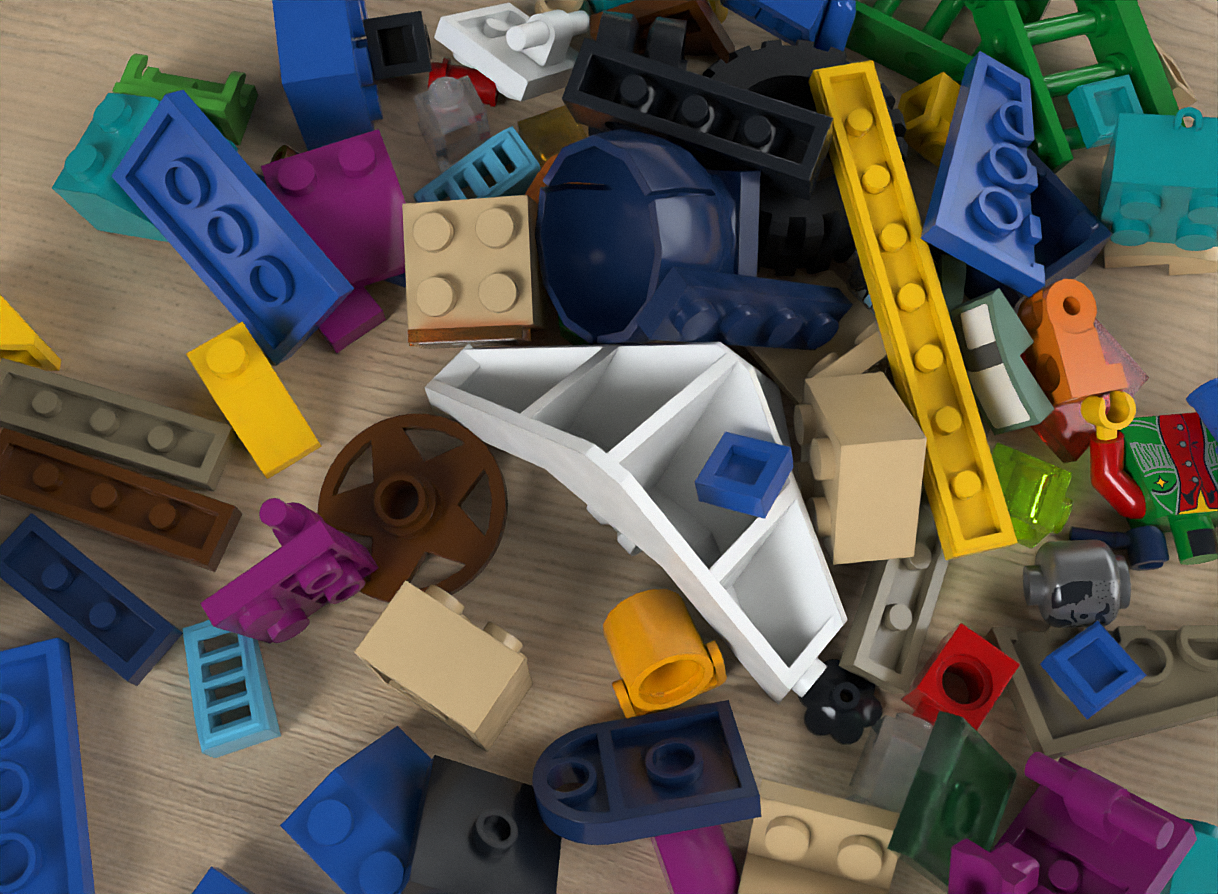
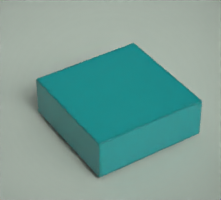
(1098, 107)

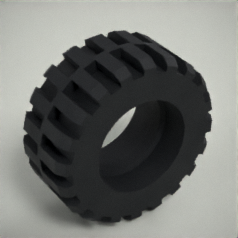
(793, 229)

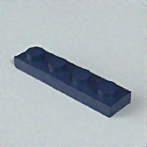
(742, 310)

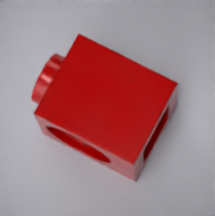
(974, 660)

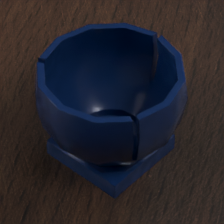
(617, 241)

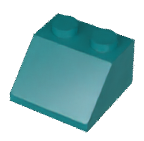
(88, 170)

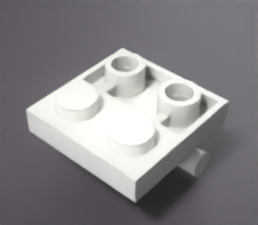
(515, 50)

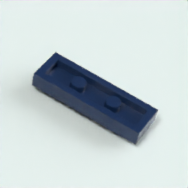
(85, 600)

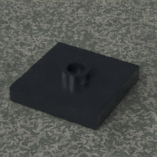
(479, 836)

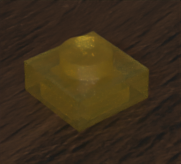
(549, 132)

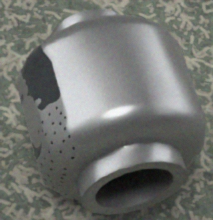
(1077, 583)

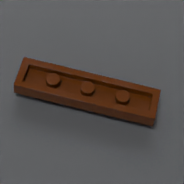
(115, 500)

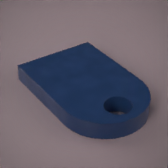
(647, 776)

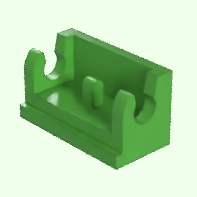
(225, 104)

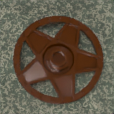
(416, 503)

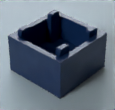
(1068, 243)

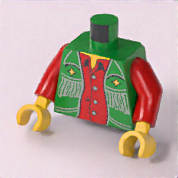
(1157, 472)

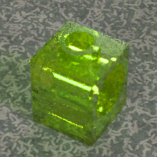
(1032, 494)

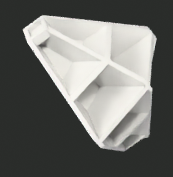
(629, 440)

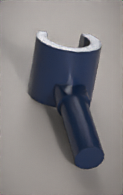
(1144, 544)

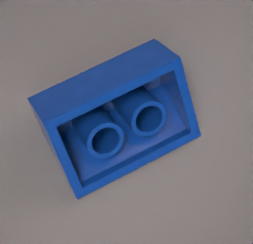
(365, 816)

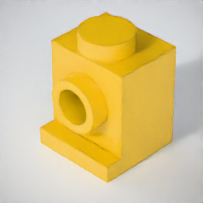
(928, 115)

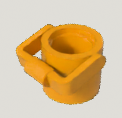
(659, 653)

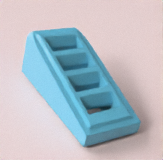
(487, 159)
(261, 725)

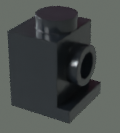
(398, 45)

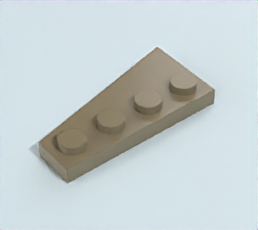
(1175, 692)

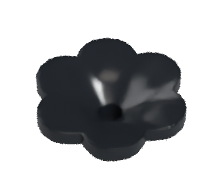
(831, 715)

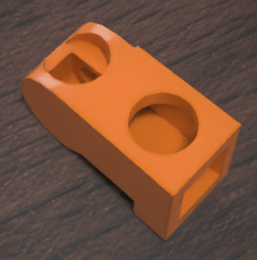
(1066, 345)

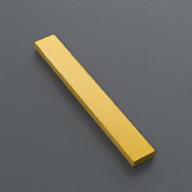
(912, 312)

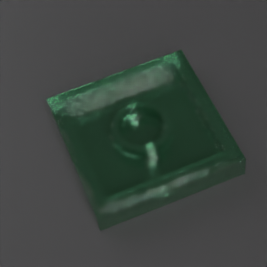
(953, 797)

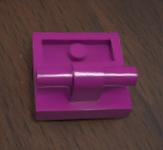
(294, 581)
(1095, 833)

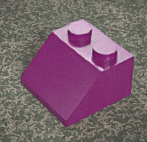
(346, 204)

